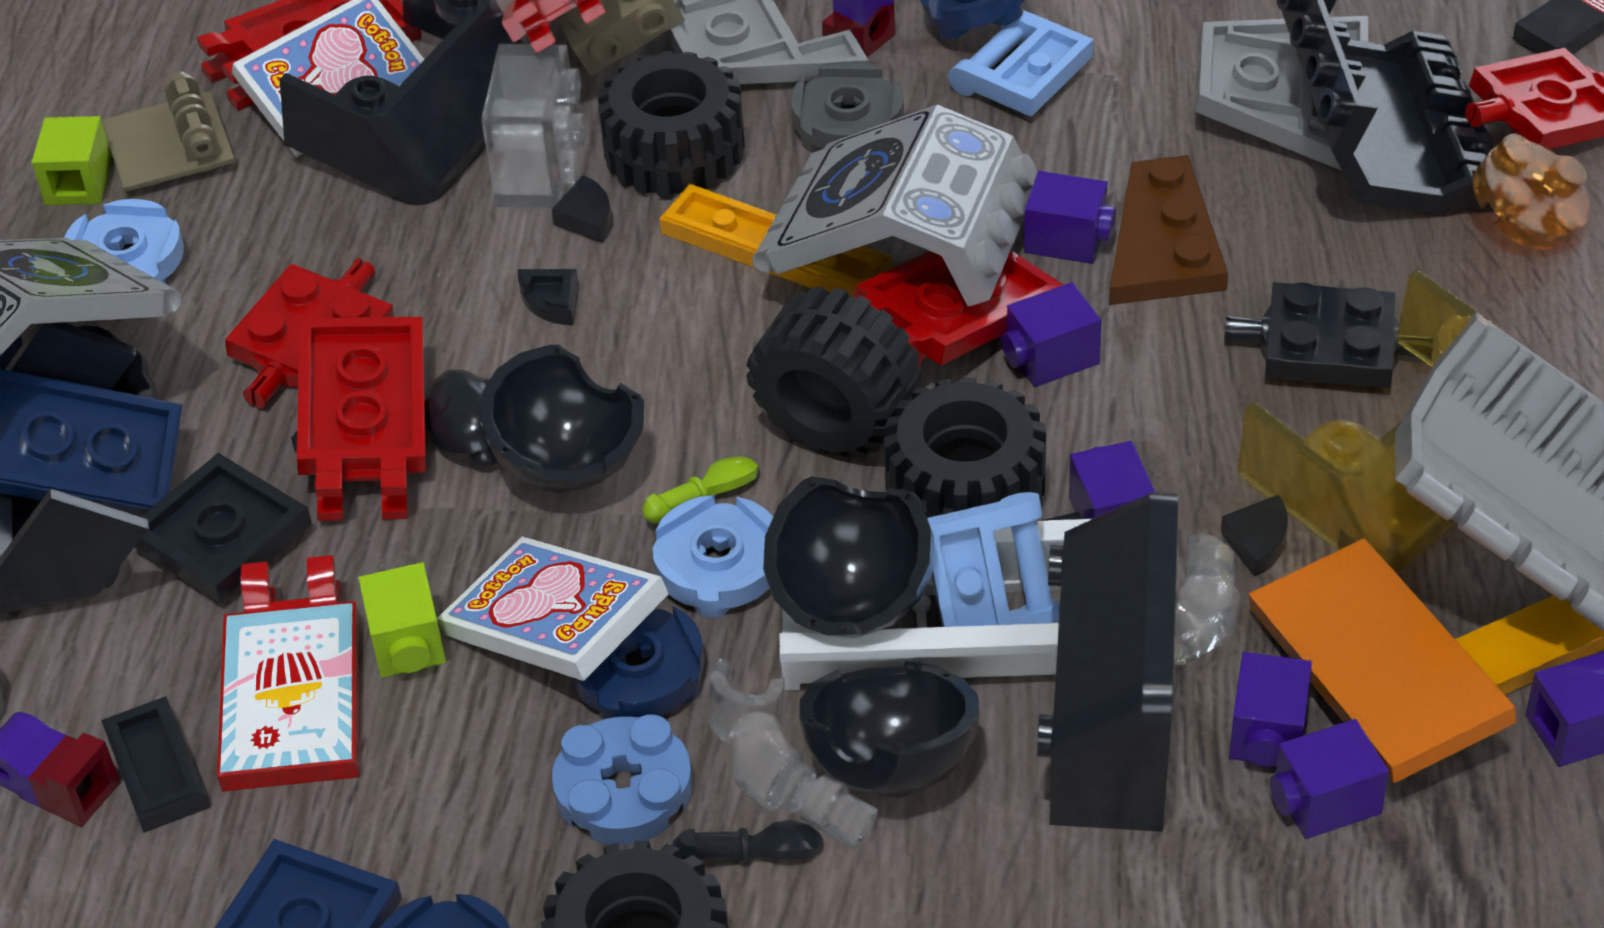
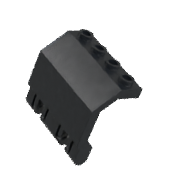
(1390, 112)

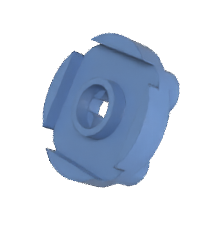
(614, 746)

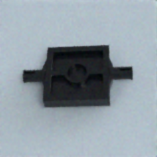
(1325, 334)

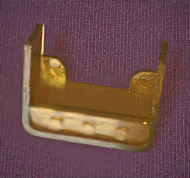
(1341, 473)

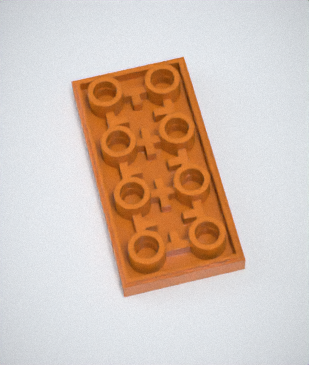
(1382, 658)

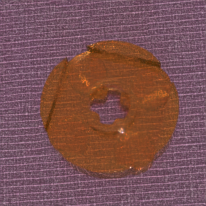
(1515, 172)

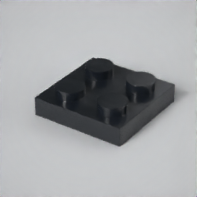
(219, 522)

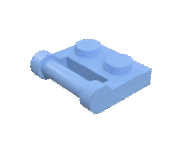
(1032, 73)
(969, 571)

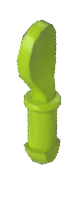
(720, 477)

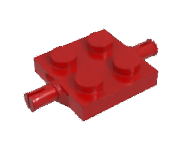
(1541, 97)
(270, 330)

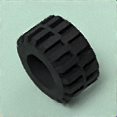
(671, 122)
(833, 371)
(965, 446)
(636, 891)

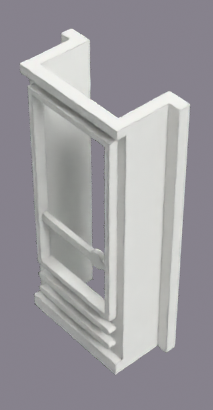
(960, 650)

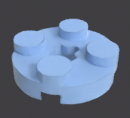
(139, 222)
(709, 582)

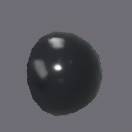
(556, 422)
(848, 556)
(889, 726)

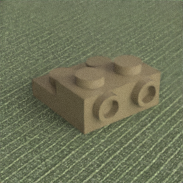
(619, 30)

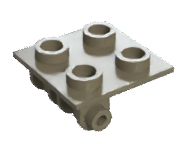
(169, 137)

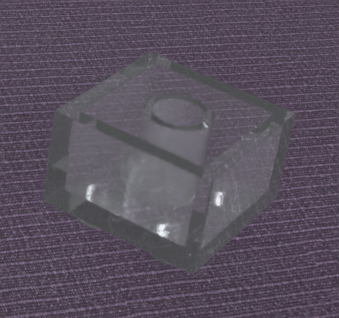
(533, 125)

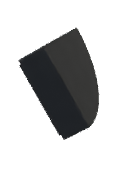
(584, 210)
(550, 293)
(1257, 532)

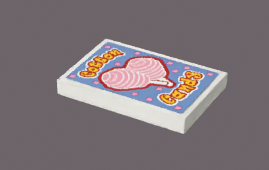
(329, 53)
(553, 607)

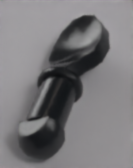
(778, 841)

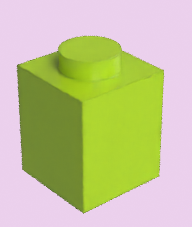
(72, 160)
(402, 620)

